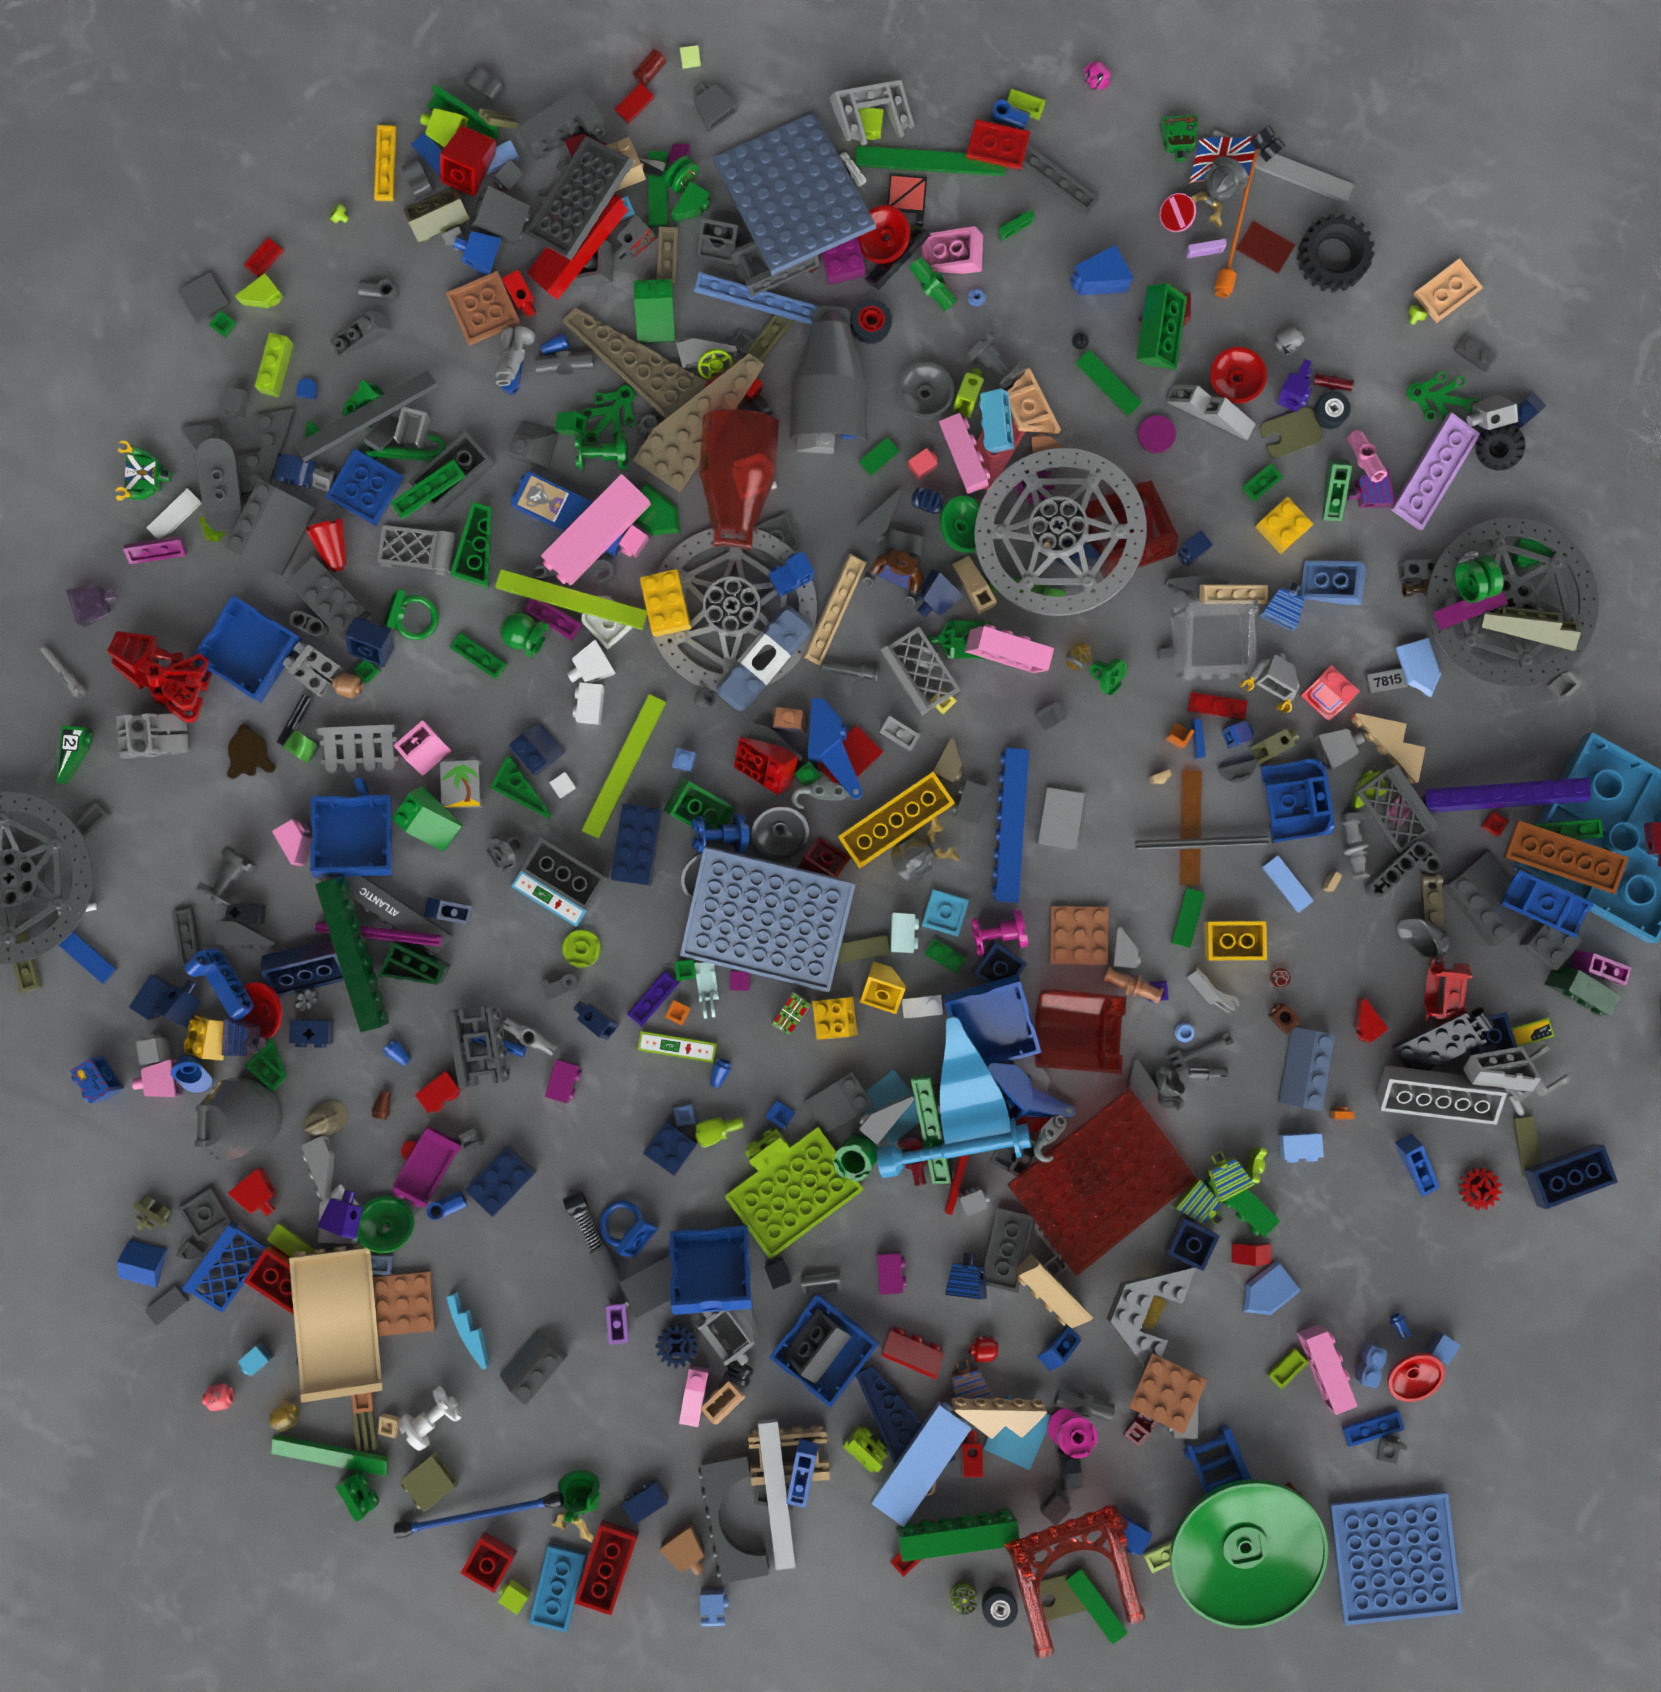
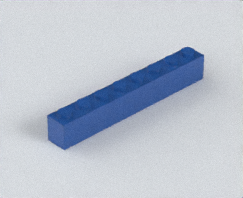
(1011, 825)

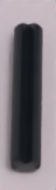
(295, 718)

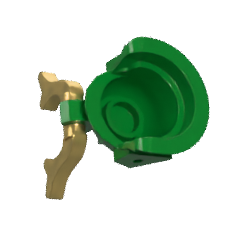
(580, 1496)

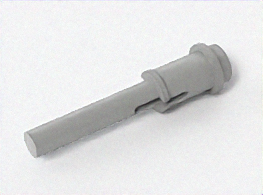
(68, 678)

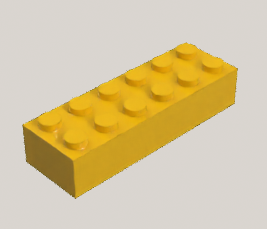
(896, 820)

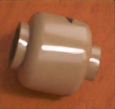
(347, 684)

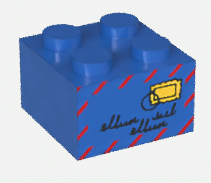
(96, 1080)

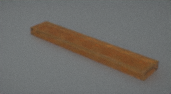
(1190, 826)

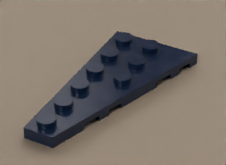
(891, 1412)

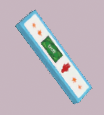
(548, 898)

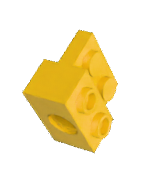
(835, 1018)

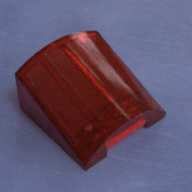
(1079, 1031)

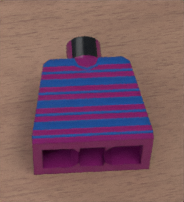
(1372, 494)

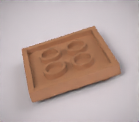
(483, 308)
(1079, 935)
(404, 1303)
(1168, 1393)

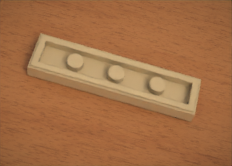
(1234, 593)

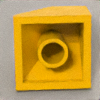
(883, 988)

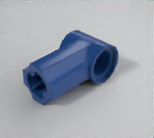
(1012, 116)
(448, 1205)

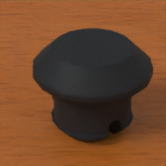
(1080, 341)

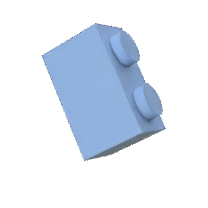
(1301, 1146)

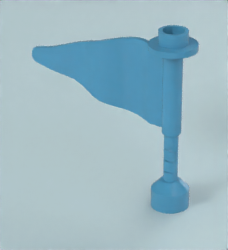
(970, 1109)

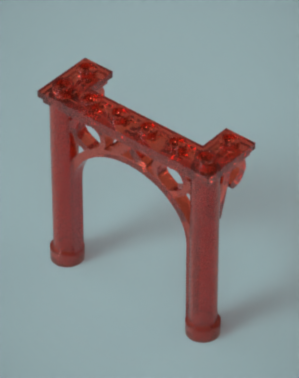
(1022, 1552)

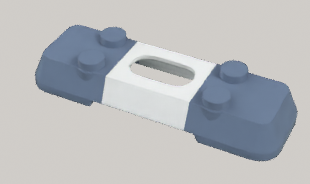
(743, 681)

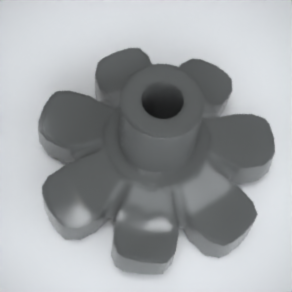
(306, 999)

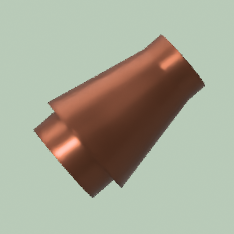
(381, 1107)

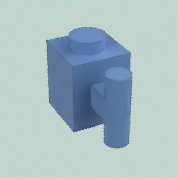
(713, 1603)

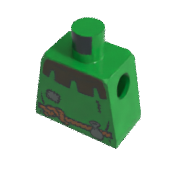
(1179, 135)

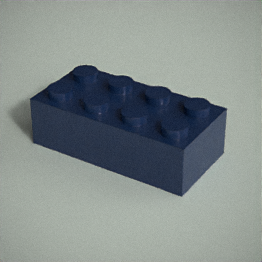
(636, 844)
(1570, 1176)

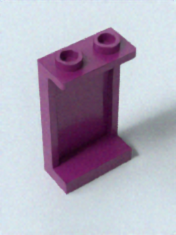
(425, 1166)

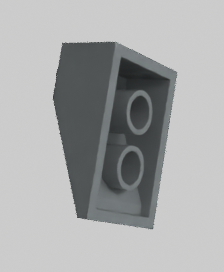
(599, 268)
(838, 1102)

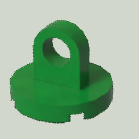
(1110, 676)

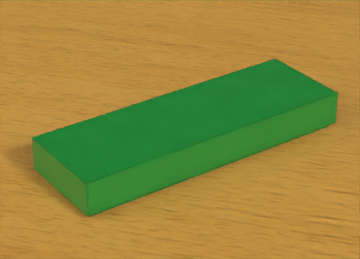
(478, 656)
(1188, 918)

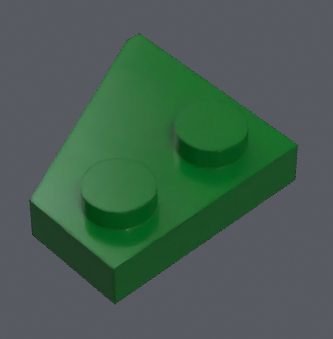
(268, 1066)

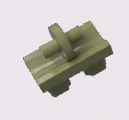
(144, 1208)

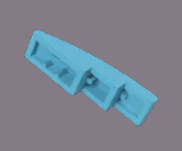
(471, 1336)

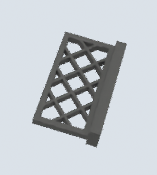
(1407, 795)

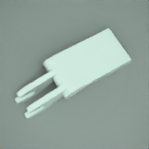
(706, 985)

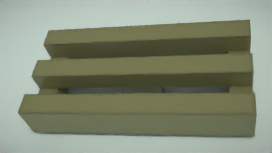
(498, 118)
(366, 1447)

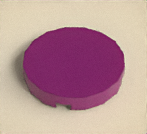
(1156, 434)

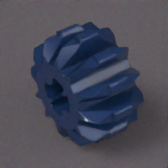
(927, 500)

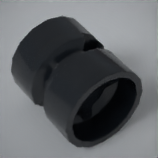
(1274, 144)
(759, 405)

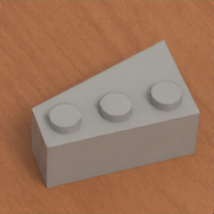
(1503, 1069)

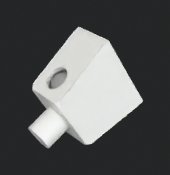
(591, 664)

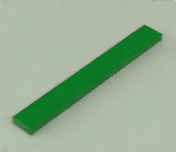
(923, 161)

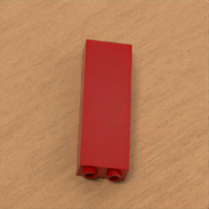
(557, 272)

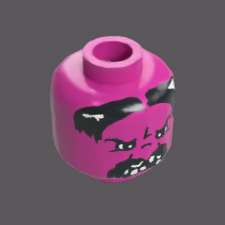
(1097, 75)

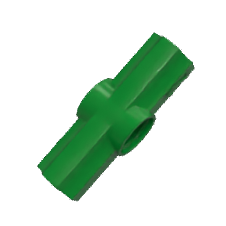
(933, 283)

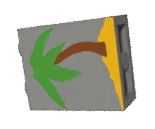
(460, 783)

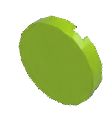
(581, 948)

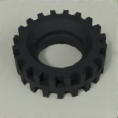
(1352, 236)

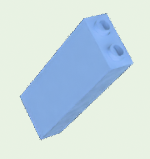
(921, 1463)

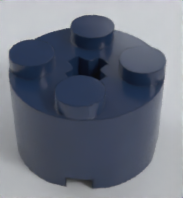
(294, 470)

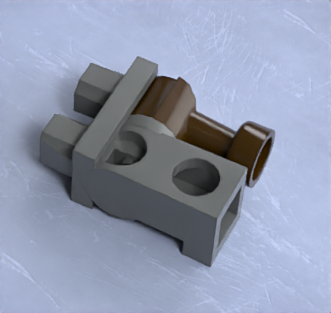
(1415, 570)

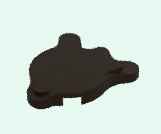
(247, 752)

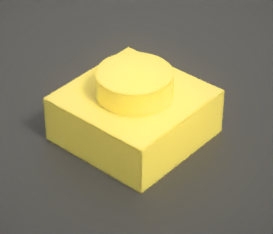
(945, 705)

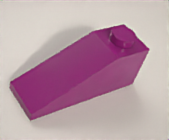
(1601, 967)

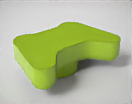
(1256, 1163)

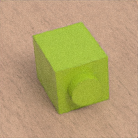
(513, 1596)

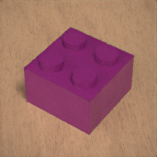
(843, 262)

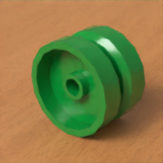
(1478, 579)

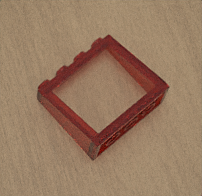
(1155, 548)

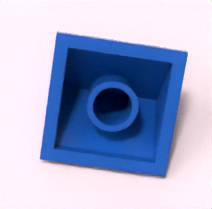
(141, 1262)

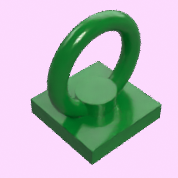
(397, 610)

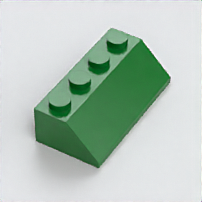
(1161, 326)

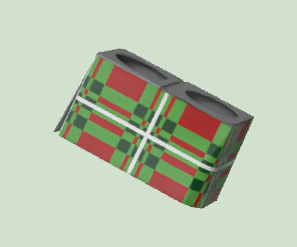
(791, 1013)

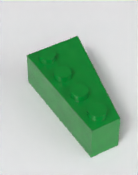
(473, 553)

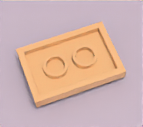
(1448, 290)

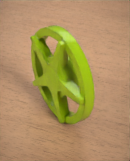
(714, 364)

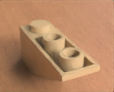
(974, 585)

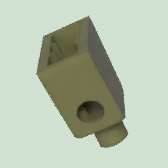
(1274, 745)

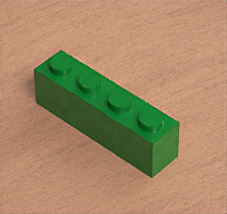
(1251, 1210)

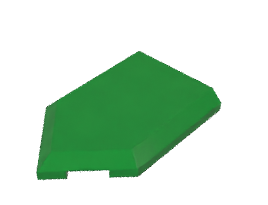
(660, 516)

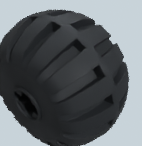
(1494, 458)

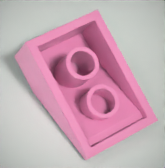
(954, 250)

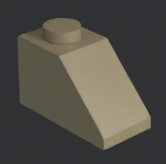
(949, 764)

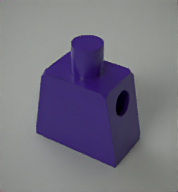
(342, 1216)

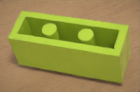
(274, 365)

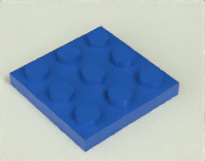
(365, 487)

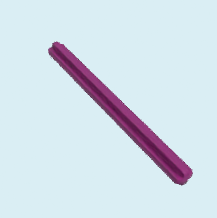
(390, 934)

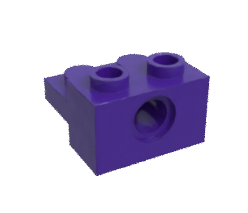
(1296, 388)

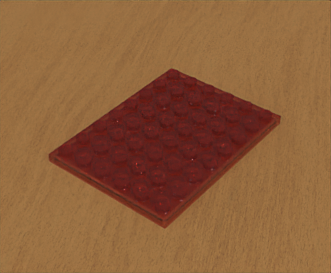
(1102, 1182)

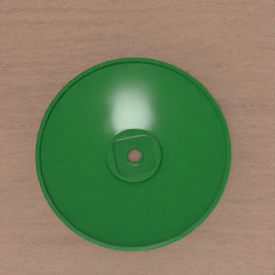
(1253, 1583)

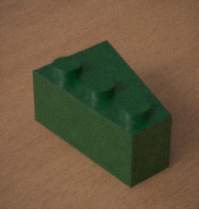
(413, 964)

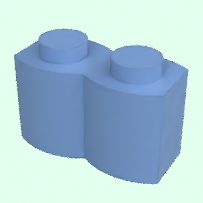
(1369, 1368)

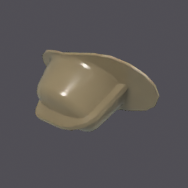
(325, 1119)

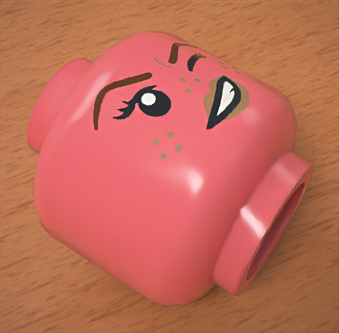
(218, 1397)

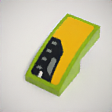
(1533, 1032)

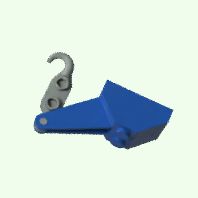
(827, 747)
(1028, 1101)

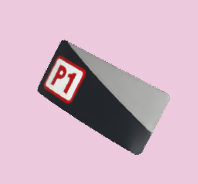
(652, 167)

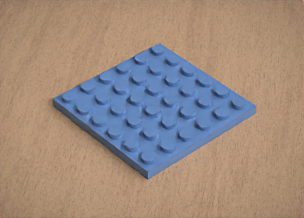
(1395, 1558)

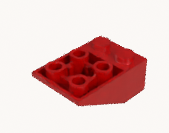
(766, 764)

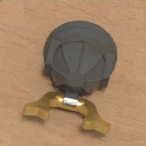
(1223, 181)
(915, 857)

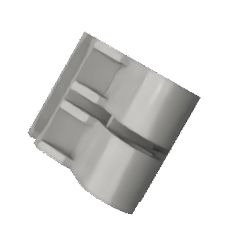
(152, 726)

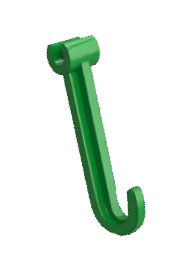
(409, 453)

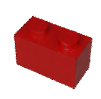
(438, 1092)

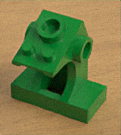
(365, 394)

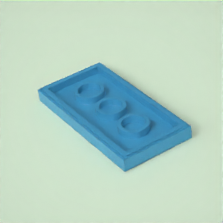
(557, 1587)

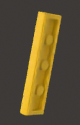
(385, 163)

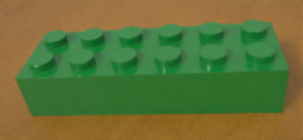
(956, 1535)

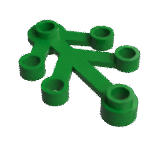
(1439, 397)
(610, 413)

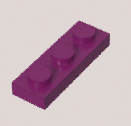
(154, 550)
(556, 619)

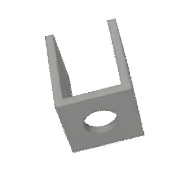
(403, 421)

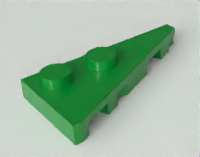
(515, 786)

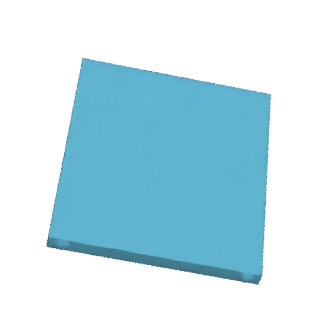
(888, 1090)
(1017, 1449)

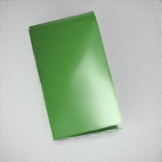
(301, 746)

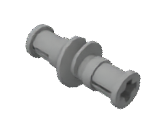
(1355, 849)

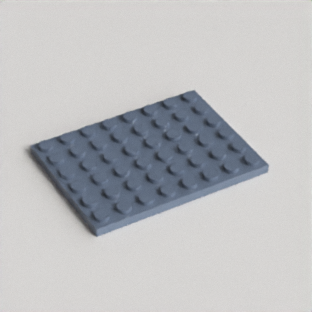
(793, 193)
(767, 918)

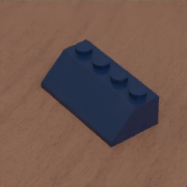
(301, 968)

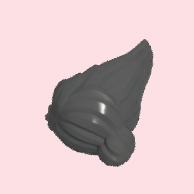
(1424, 938)

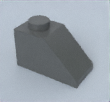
(1140, 1081)

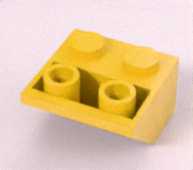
(204, 1038)

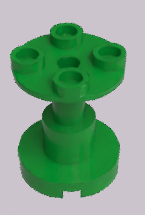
(609, 451)

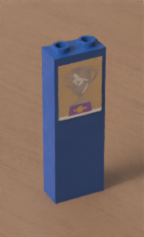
(553, 505)

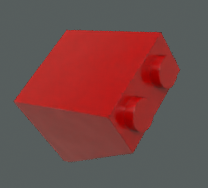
(466, 160)

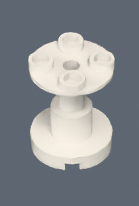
(420, 1426)

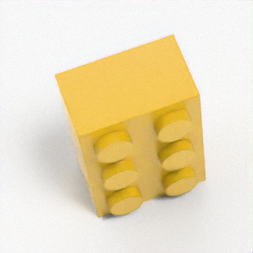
(665, 603)
(1235, 940)

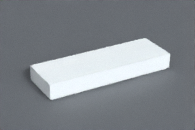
(174, 515)

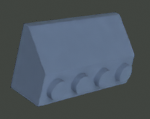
(1306, 1068)

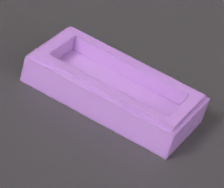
(1205, 248)

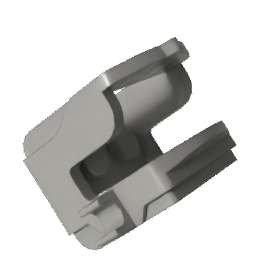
(746, 1324)

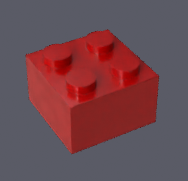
(488, 1562)

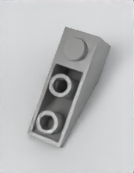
(320, 1160)

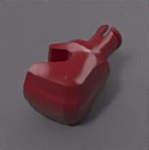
(914, 1143)

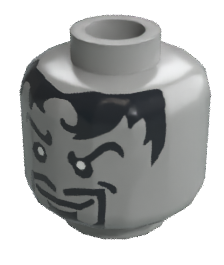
(1289, 340)

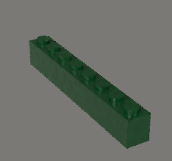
(352, 953)

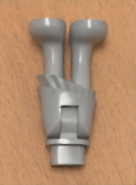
(511, 358)

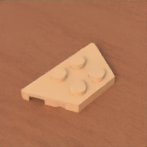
(1030, 407)

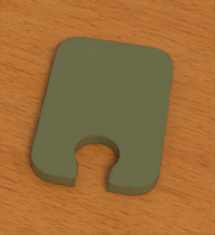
(1295, 430)
(1065, 1601)

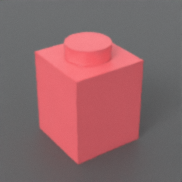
(923, 463)

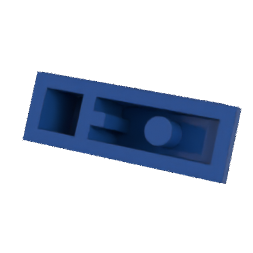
(1417, 1164)
(802, 1473)

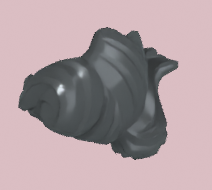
(1169, 1087)

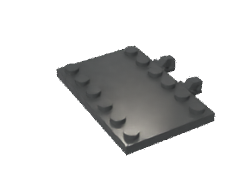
(578, 197)

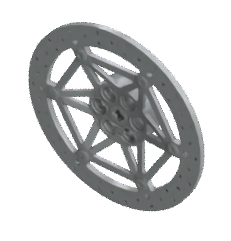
(1050, 532)
(726, 615)

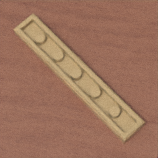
(834, 609)

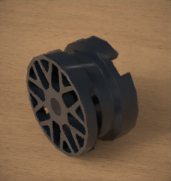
(738, 1373)

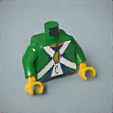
(142, 474)

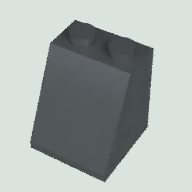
(499, 216)

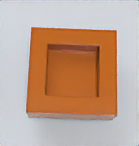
(678, 1012)
(1341, 1113)

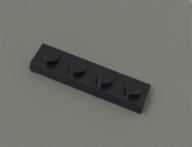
(883, 272)

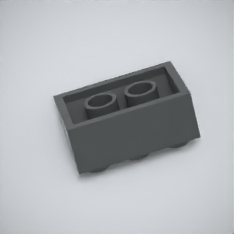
(816, 1345)
(532, 1367)

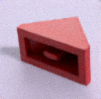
(1251, 1253)

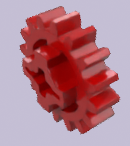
(1481, 1180)

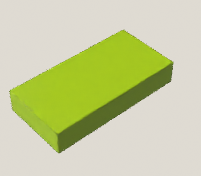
(1026, 103)
(1287, 1368)

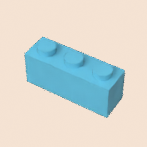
(996, 420)

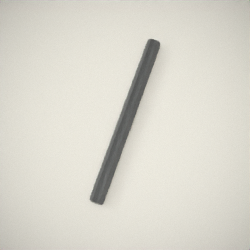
(1197, 843)

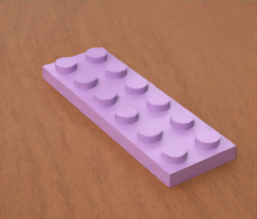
(1435, 471)

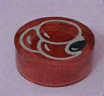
(1280, 977)

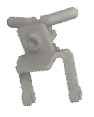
(1517, 1096)

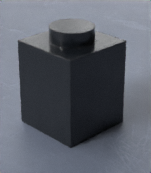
(777, 1272)

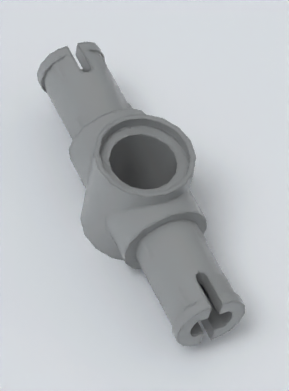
(520, 1032)

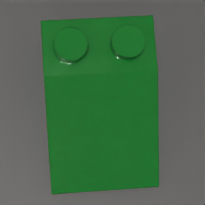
(654, 311)
(693, 801)
(427, 819)

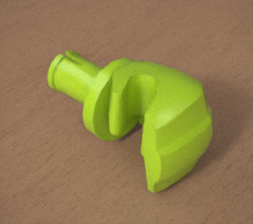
(714, 1129)

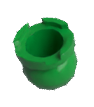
(522, 632)
(856, 1157)

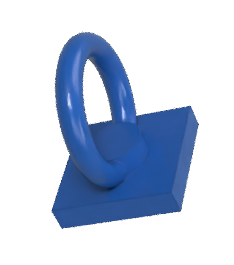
(635, 1237)

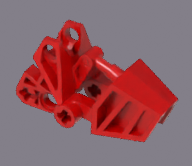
(180, 682)

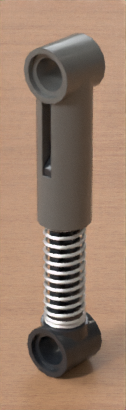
(577, 1206)

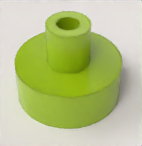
(338, 214)
(1416, 313)

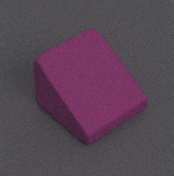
(678, 151)

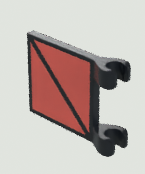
(908, 195)

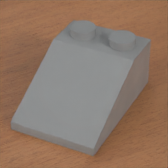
(880, 1120)

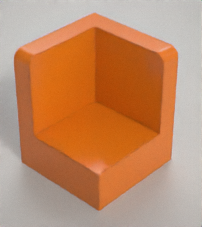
(1179, 735)

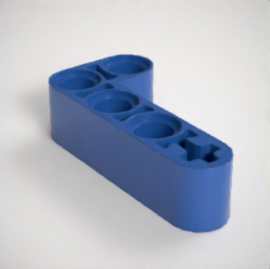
(223, 981)

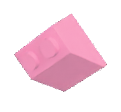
(294, 841)

